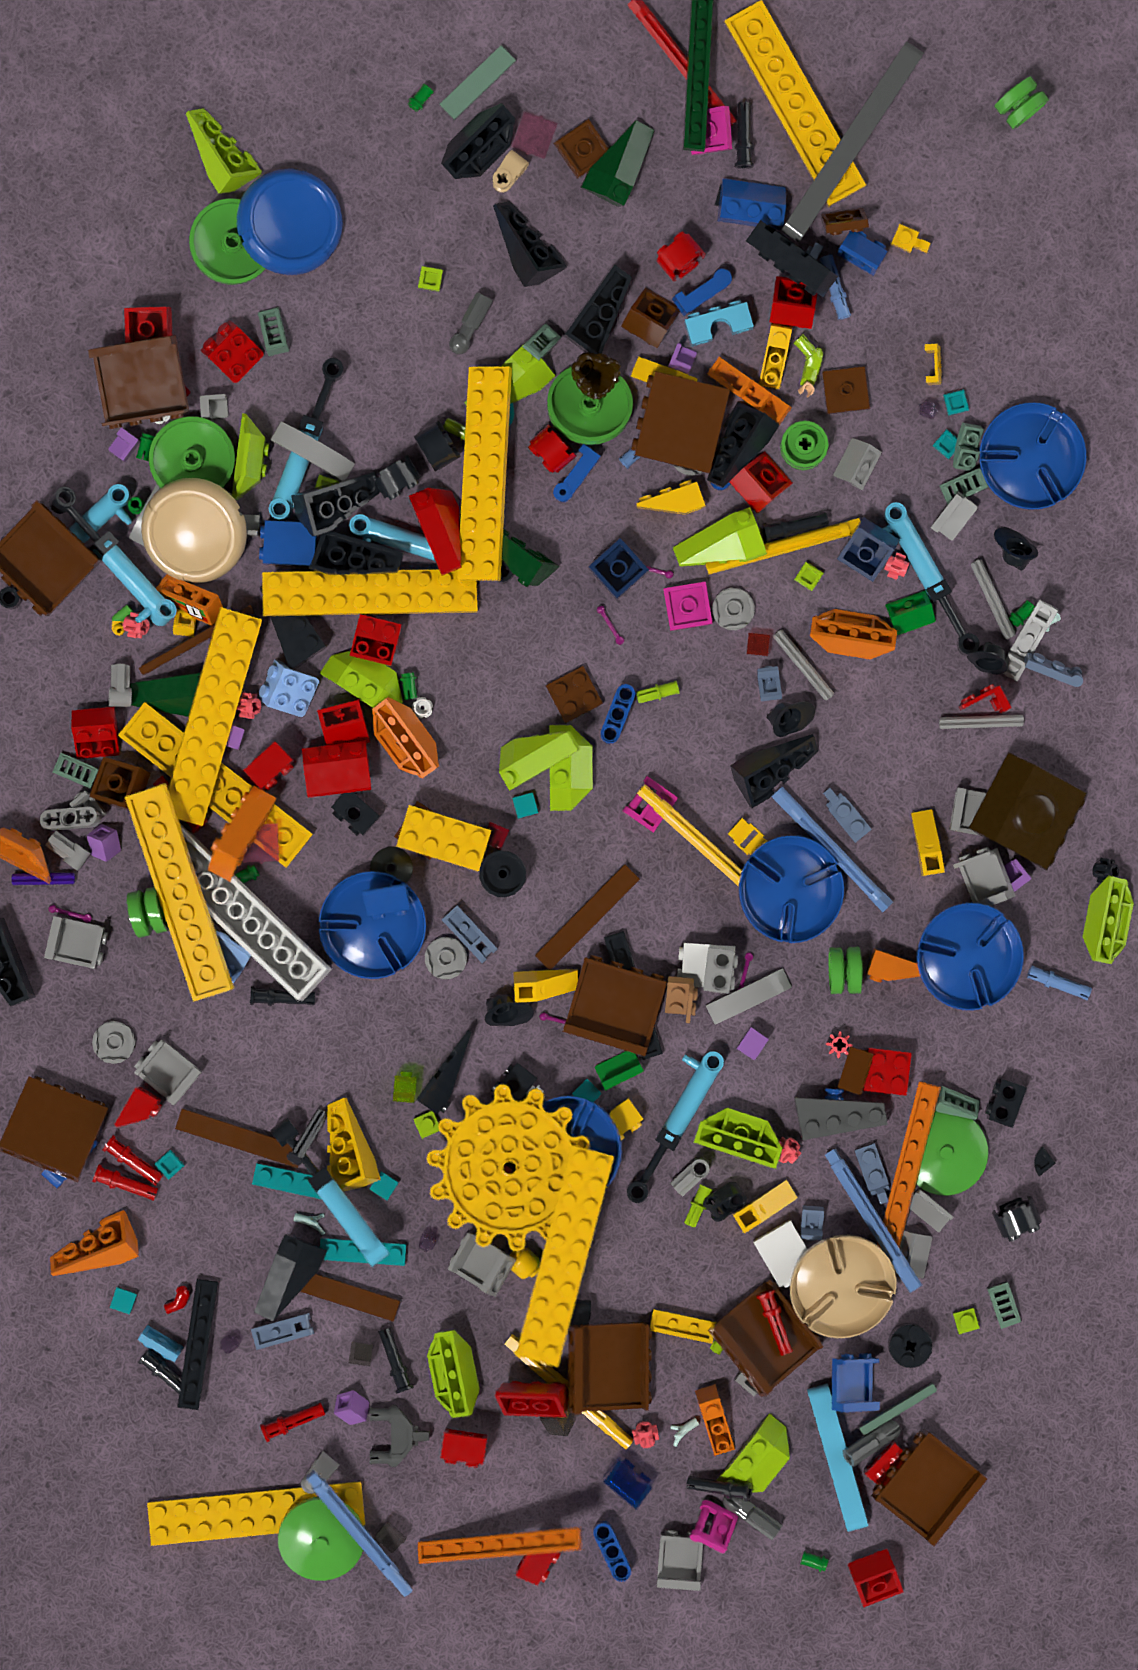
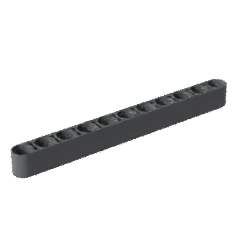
(852, 141)

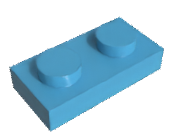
(162, 1344)

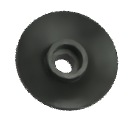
(395, 856)

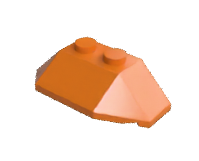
(853, 634)
(404, 738)
(23, 853)

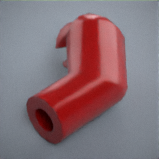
(180, 1300)

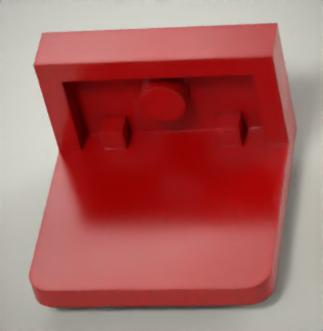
(232, 351)

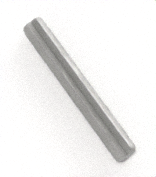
(993, 599)
(803, 664)
(981, 721)

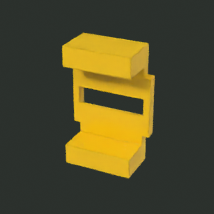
(934, 348)
(741, 832)

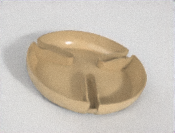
(193, 530)
(842, 1286)

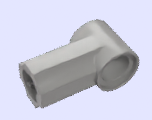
(120, 691)
(71, 853)
(689, 1177)

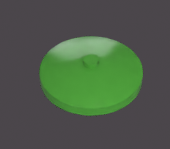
(219, 248)
(588, 419)
(191, 450)
(953, 1155)
(316, 1542)

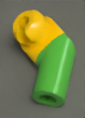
(118, 618)

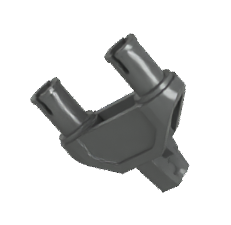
(403, 1435)

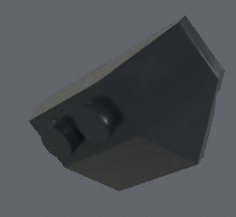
(479, 143)

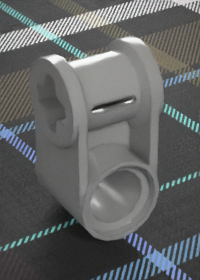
(324, 1467)

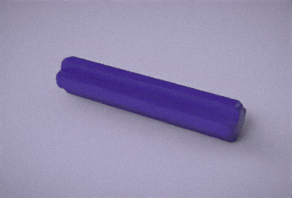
(56, 878)

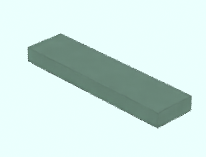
(477, 82)
(897, 1408)

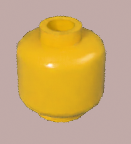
(526, 1263)

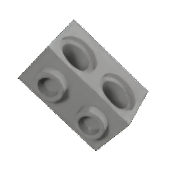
(713, 970)

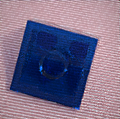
(627, 1482)

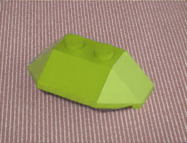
(250, 458)
(363, 678)
(573, 776)
(1108, 919)
(740, 1136)
(453, 1373)
(760, 1456)

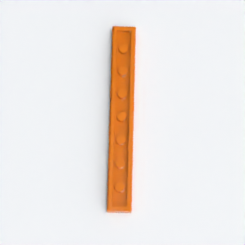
(910, 1160)
(499, 1545)

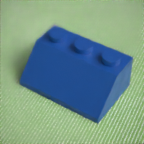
(750, 202)

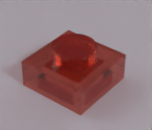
(758, 644)

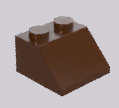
(650, 317)
(116, 781)

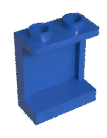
(286, 544)
(853, 1383)

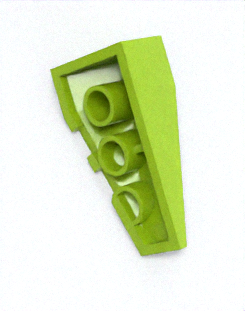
(223, 161)
(527, 374)
(726, 540)
(532, 755)

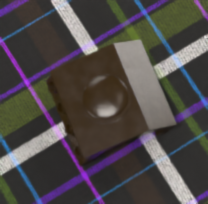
(1028, 811)

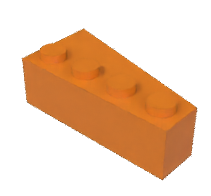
(240, 832)

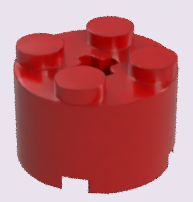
(680, 256)
(552, 449)

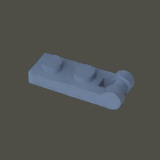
(1054, 669)
(469, 933)
(281, 1331)

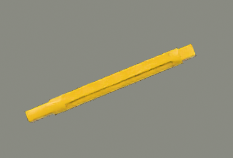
(792, 544)
(691, 834)
(550, 1375)

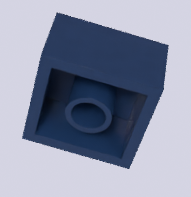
(868, 549)
(618, 569)

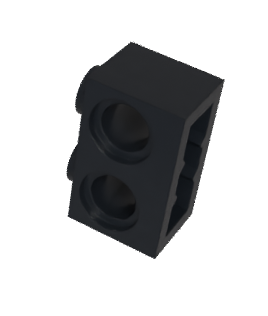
(1011, 1104)

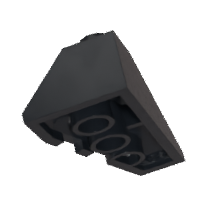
(528, 254)
(744, 438)
(330, 504)
(347, 555)
(763, 770)
(439, 1089)
(290, 1272)

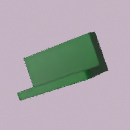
(910, 612)
(618, 1069)

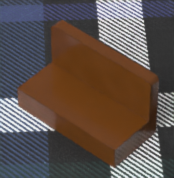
(855, 1070)

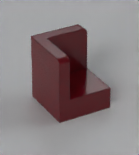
(497, 836)

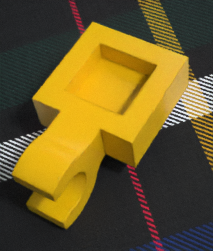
(906, 239)

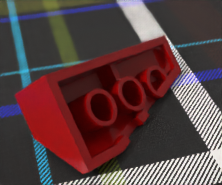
(440, 524)

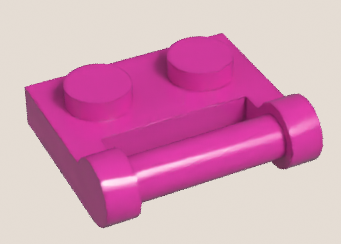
(649, 817)
(721, 1527)

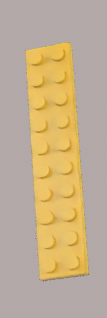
(790, 94)
(484, 473)
(366, 593)
(212, 714)
(160, 742)
(179, 892)
(564, 1256)
(235, 1513)

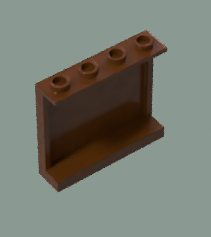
(140, 381)
(680, 421)
(44, 559)
(615, 1005)
(53, 1128)
(751, 1344)
(609, 1367)
(928, 1486)

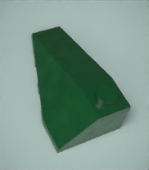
(618, 168)
(525, 563)
(167, 694)

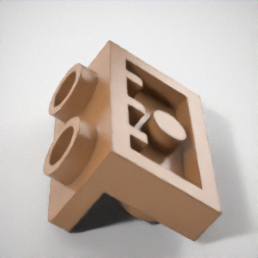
(680, 997)

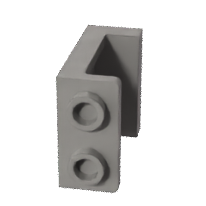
(964, 809)
(985, 877)
(76, 942)
(167, 1071)
(480, 1265)
(679, 1561)

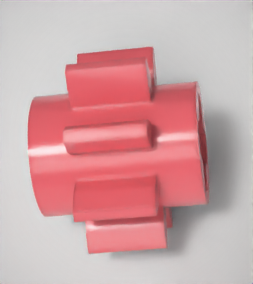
(896, 566)
(135, 629)
(248, 705)
(835, 1039)
(790, 1150)
(645, 1434)

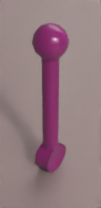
(669, 574)
(601, 610)
(87, 918)
(748, 957)
(543, 1016)

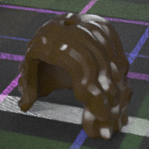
(595, 374)

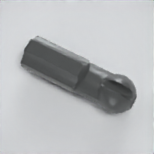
(471, 321)
(871, 1442)
(754, 1516)

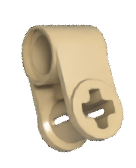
(510, 168)

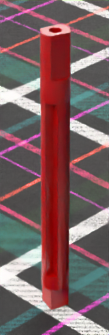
(669, 46)

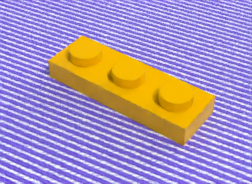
(681, 1326)

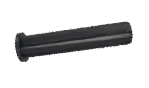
(307, 1137)

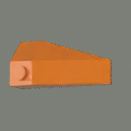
(106, 1246)

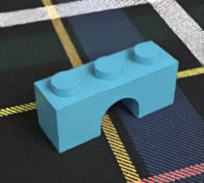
(735, 315)

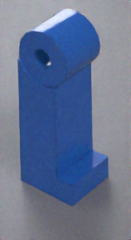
(716, 284)
(566, 490)

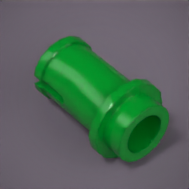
(420, 98)
(145, 444)
(136, 510)
(1021, 614)
(409, 685)
(248, 874)
(814, 1561)

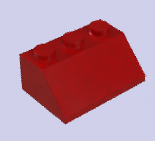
(336, 769)
(533, 1399)

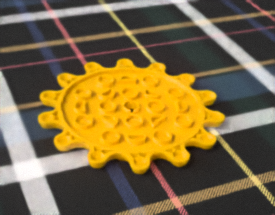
(476, 1160)

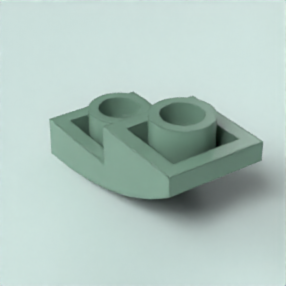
(966, 447)

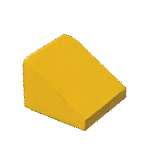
(184, 624)

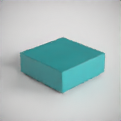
(956, 402)
(946, 444)
(525, 805)
(587, 1091)
(169, 1164)
(385, 1186)
(123, 1300)

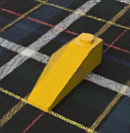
(350, 1155)

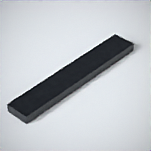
(620, 952)
(197, 1344)

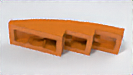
(749, 390)

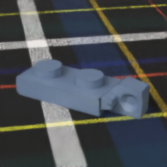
(846, 815)
(873, 1171)

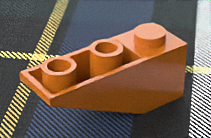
(714, 1420)

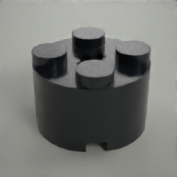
(437, 446)
(396, 478)
(1017, 1218)
(907, 1357)

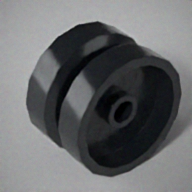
(502, 886)

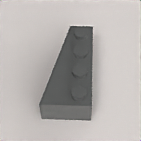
(832, 1117)

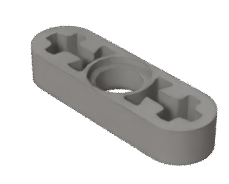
(61, 814)

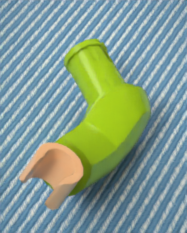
(812, 364)

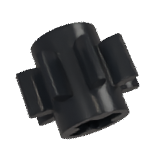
(1105, 868)

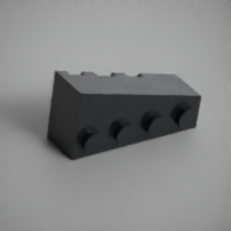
(792, 259)
(599, 312)
(297, 639)
(13, 978)

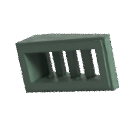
(542, 342)
(276, 348)
(978, 473)
(91, 779)
(945, 1106)
(998, 1288)

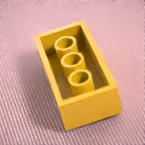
(443, 838)

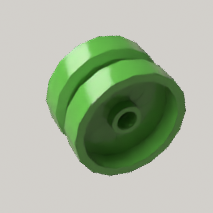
(1020, 100)
(807, 433)
(146, 912)
(842, 970)

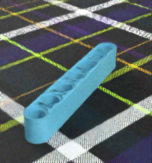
(840, 1469)

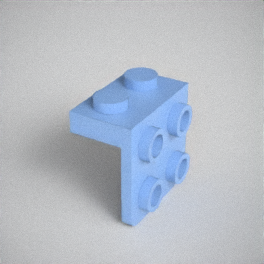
(288, 689)
(234, 955)

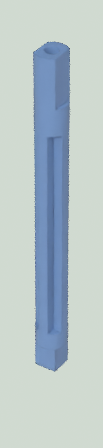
(801, 817)
(873, 1221)
(358, 1532)

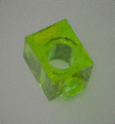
(404, 1087)

